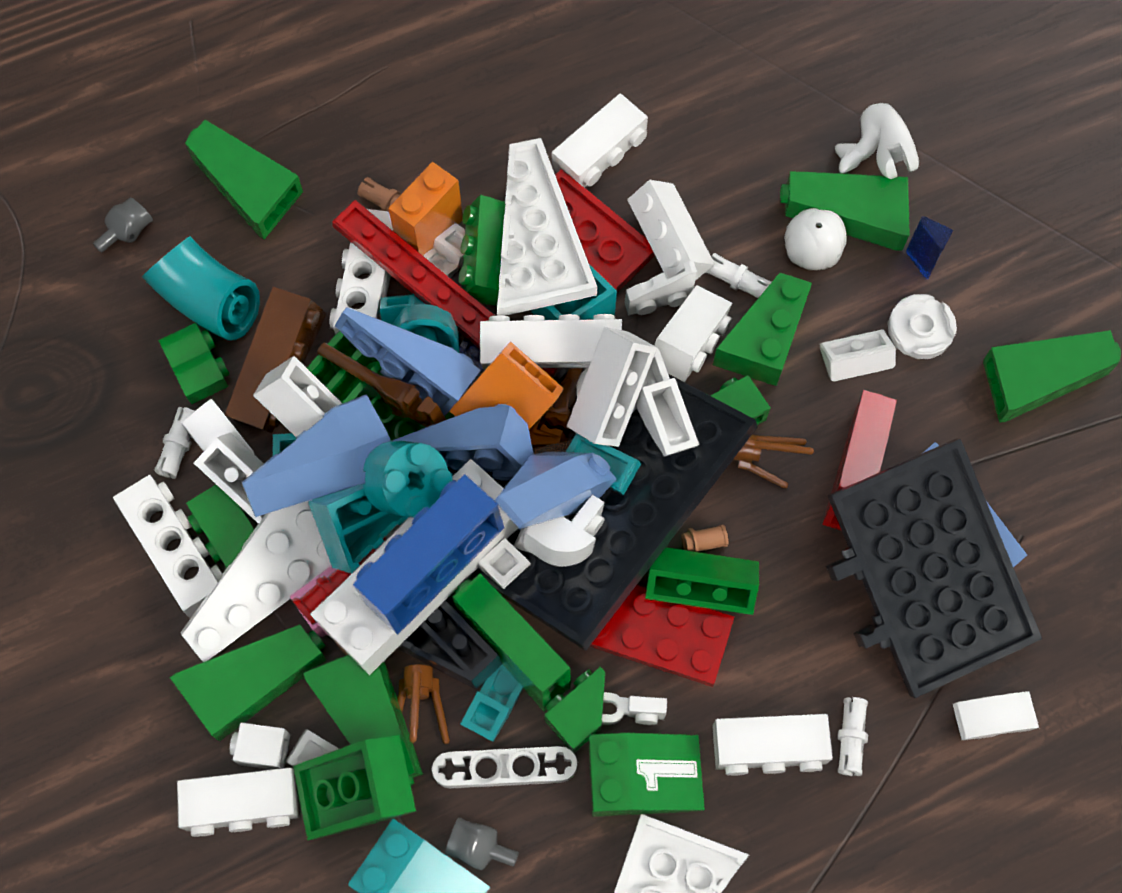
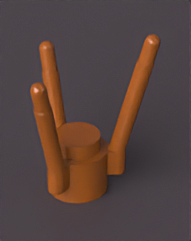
(754, 446)
(417, 684)

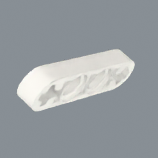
(504, 759)

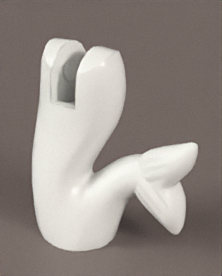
(882, 129)

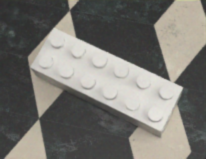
(360, 629)

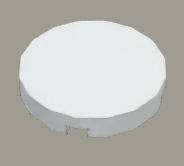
(921, 326)

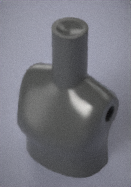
(123, 223)
(477, 845)

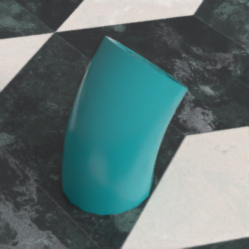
(205, 290)

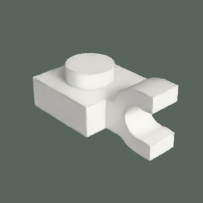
(644, 709)

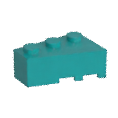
(350, 526)

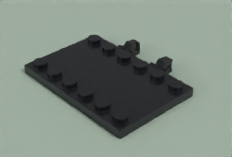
(932, 569)

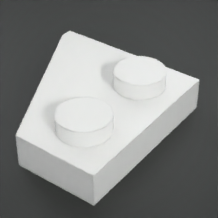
(661, 291)

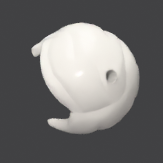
(813, 246)

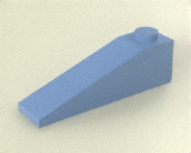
(411, 358)
(488, 435)
(319, 460)
(554, 486)

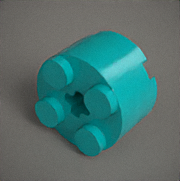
(430, 323)
(404, 477)

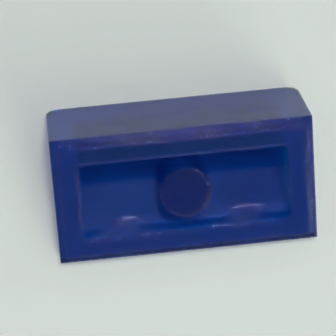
(928, 244)

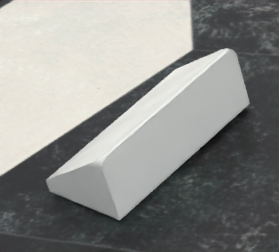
(858, 355)
(208, 424)

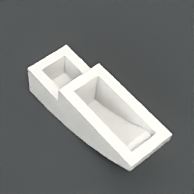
(664, 410)

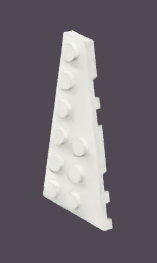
(540, 245)
(271, 566)
(675, 861)

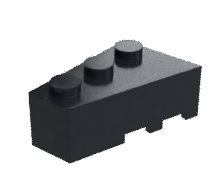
(452, 647)

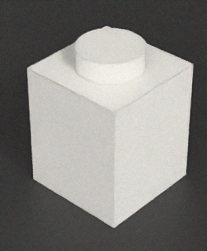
(260, 746)

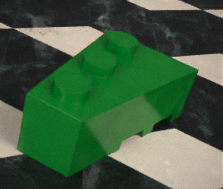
(765, 332)

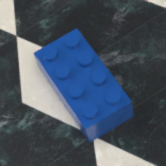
(429, 553)

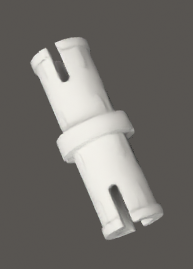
(738, 276)
(175, 445)
(852, 736)

